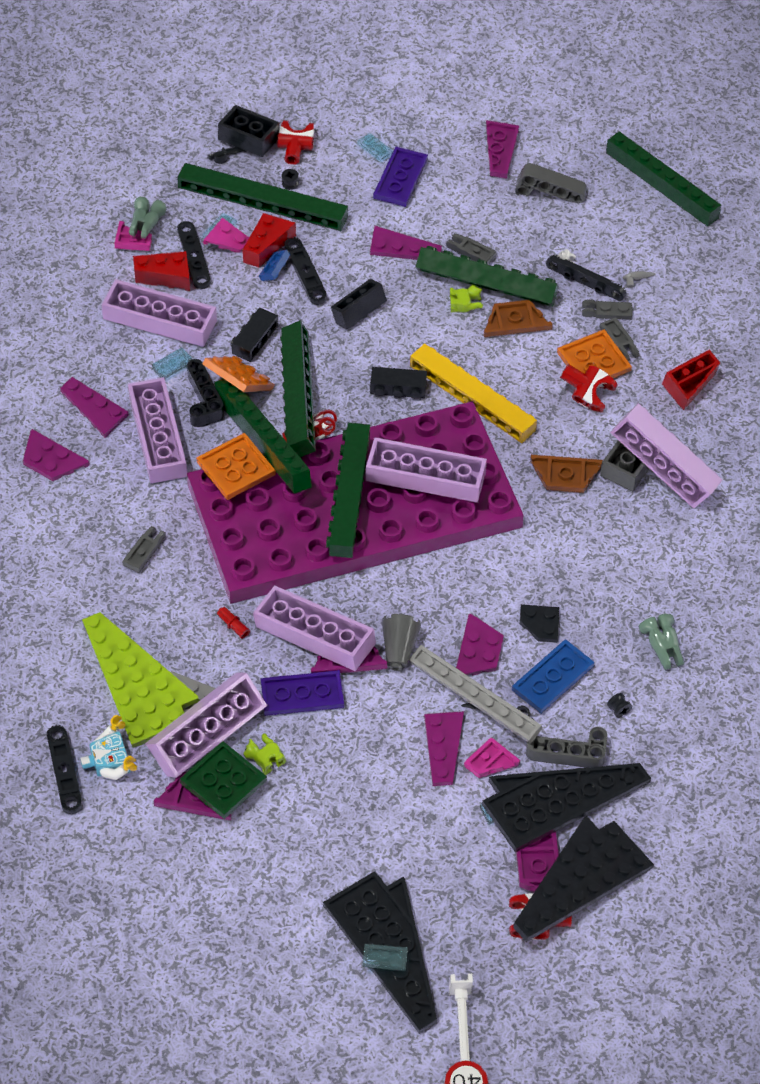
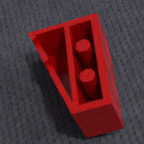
(267, 238)
(163, 269)
(690, 378)

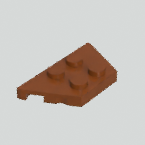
(515, 318)
(565, 473)

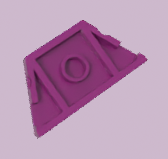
(50, 457)
(479, 647)
(372, 662)
(181, 799)
(535, 861)

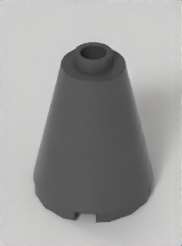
(399, 639)

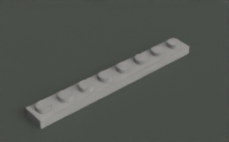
(476, 694)

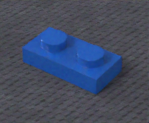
(274, 265)

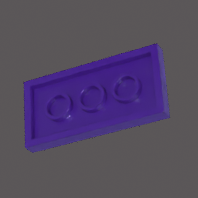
(400, 176)
(302, 693)

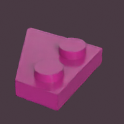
(226, 237)
(126, 241)
(491, 759)

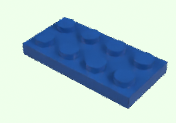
(553, 676)

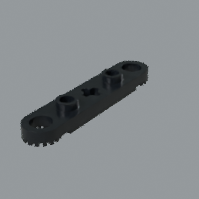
(196, 265)
(586, 277)
(310, 280)
(66, 781)

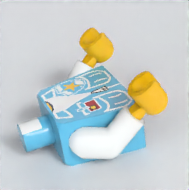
(109, 753)

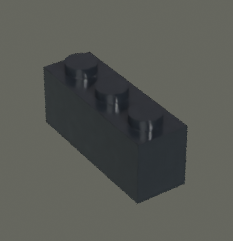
(358, 304)
(254, 334)
(398, 382)

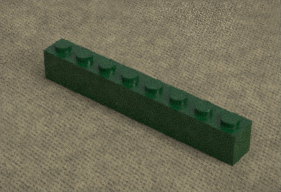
(663, 179)
(487, 276)
(349, 492)

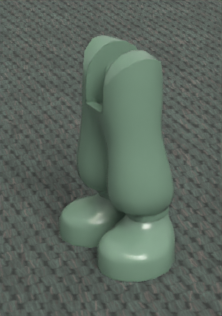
(143, 219)
(664, 643)

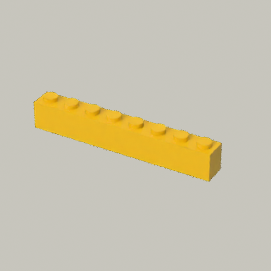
(468, 388)

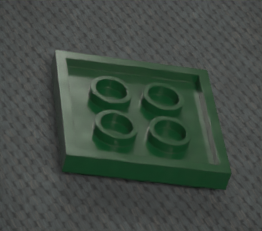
(223, 779)

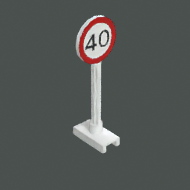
(464, 1071)

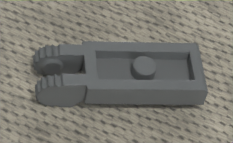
(470, 248)
(607, 309)
(620, 337)
(143, 550)

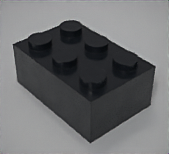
(248, 130)

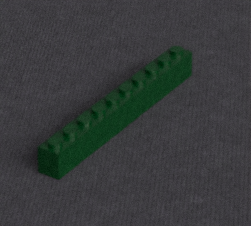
(263, 196)
(297, 389)
(264, 436)

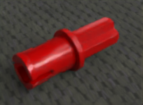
(233, 622)

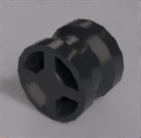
(290, 179)
(619, 705)

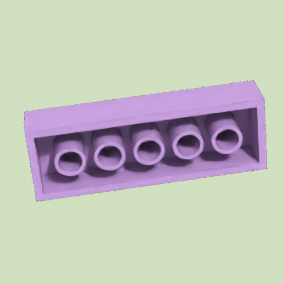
(159, 313)
(157, 430)
(666, 456)
(426, 469)
(314, 628)
(206, 724)

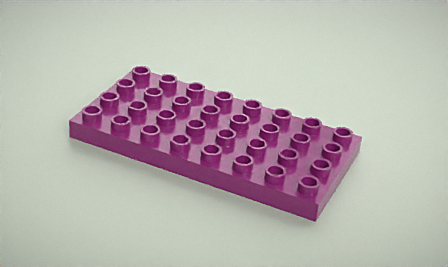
(281, 536)

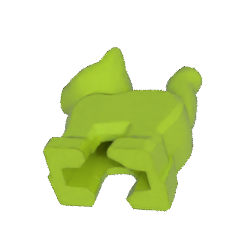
(461, 299)
(266, 755)

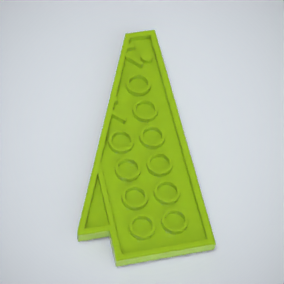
(141, 687)

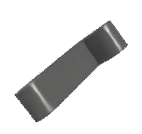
(549, 182)
(566, 749)

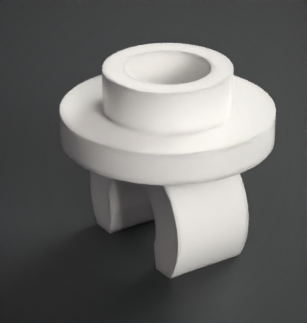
(567, 255)

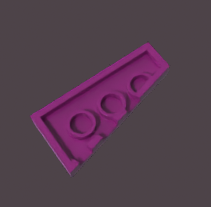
(501, 145)
(397, 245)
(95, 407)
(443, 740)

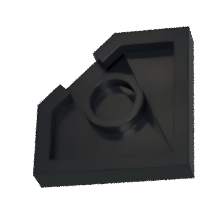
(540, 622)

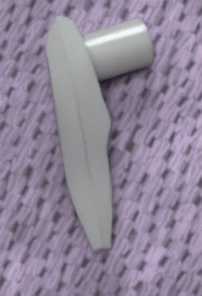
(637, 275)

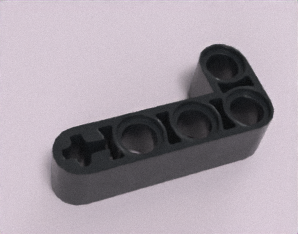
(210, 406)

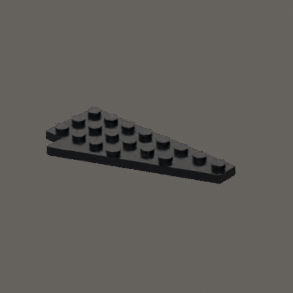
(545, 801)
(583, 873)
(383, 916)

